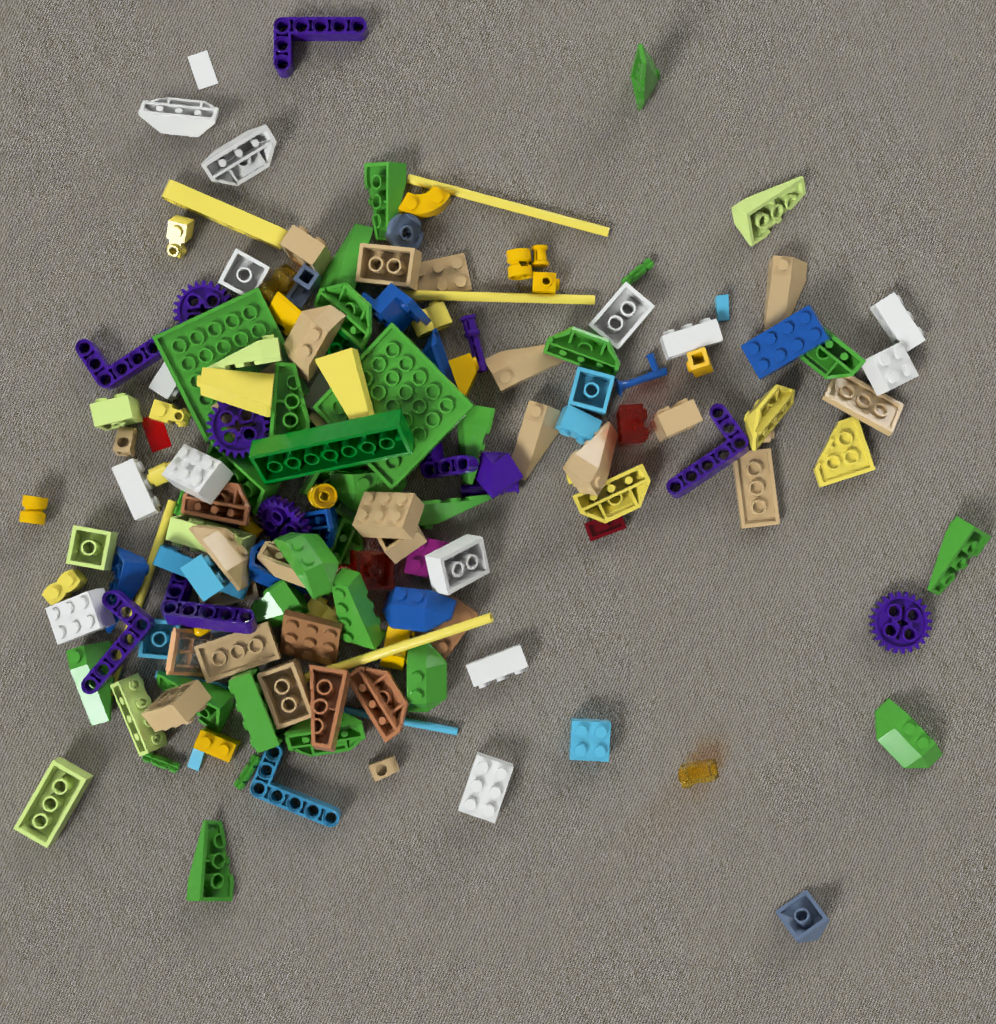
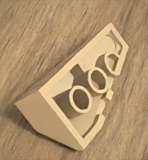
(784, 286)
(518, 365)
(535, 436)
(591, 464)

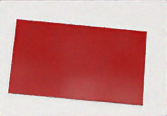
(156, 434)

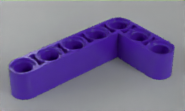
(311, 34)
(114, 370)
(713, 456)
(441, 464)
(199, 612)
(121, 643)

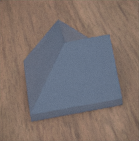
(803, 918)

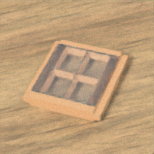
(182, 655)

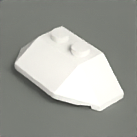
(179, 116)
(241, 157)

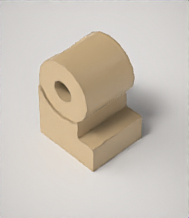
(125, 442)
(383, 768)

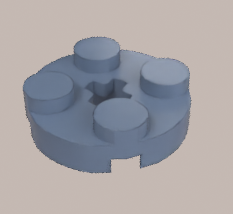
(395, 229)

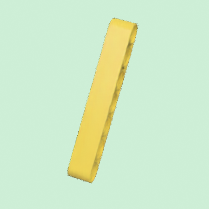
(224, 214)

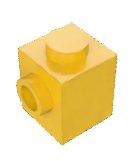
(545, 283)
(699, 362)

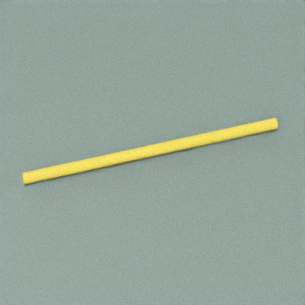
(509, 205)
(500, 297)
(142, 592)
(411, 643)

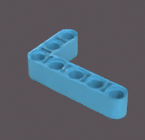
(172, 560)
(289, 793)

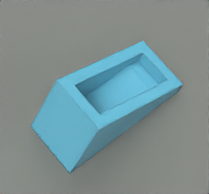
(722, 307)
(196, 759)

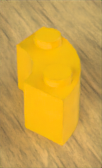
(425, 204)
(392, 637)

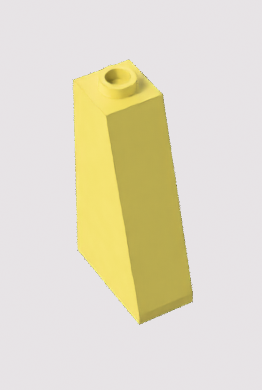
(347, 381)
(238, 388)

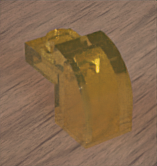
(280, 281)
(698, 772)

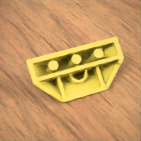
(767, 414)
(618, 496)

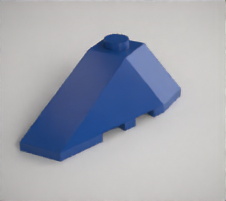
(128, 575)

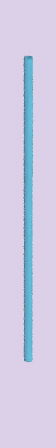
(362, 713)

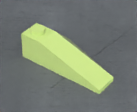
(761, 211)
(257, 353)

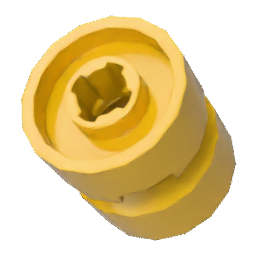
(519, 264)
(322, 496)
(33, 510)

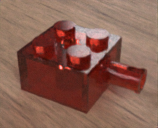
(631, 425)
(383, 568)

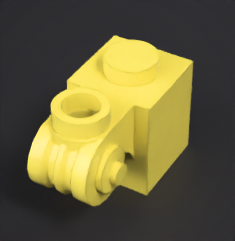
(179, 232)
(169, 414)

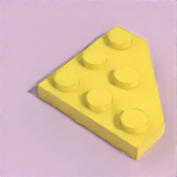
(844, 454)

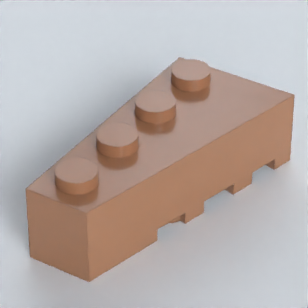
(327, 705)

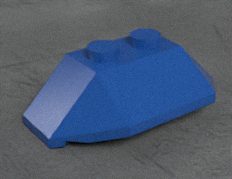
(435, 352)
(323, 523)
(259, 572)
(417, 609)

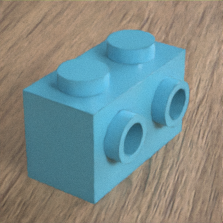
(577, 424)

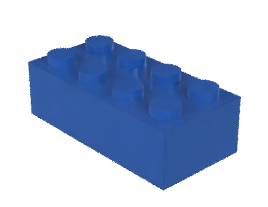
(785, 342)

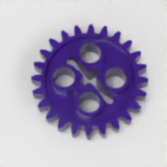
(205, 294)
(240, 444)
(275, 513)
(917, 625)

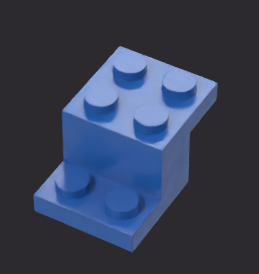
(396, 308)

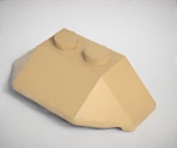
(312, 338)
(225, 552)
(277, 564)

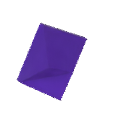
(497, 472)

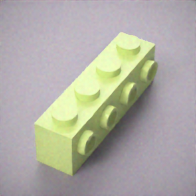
(132, 703)

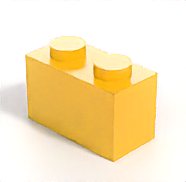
(217, 744)

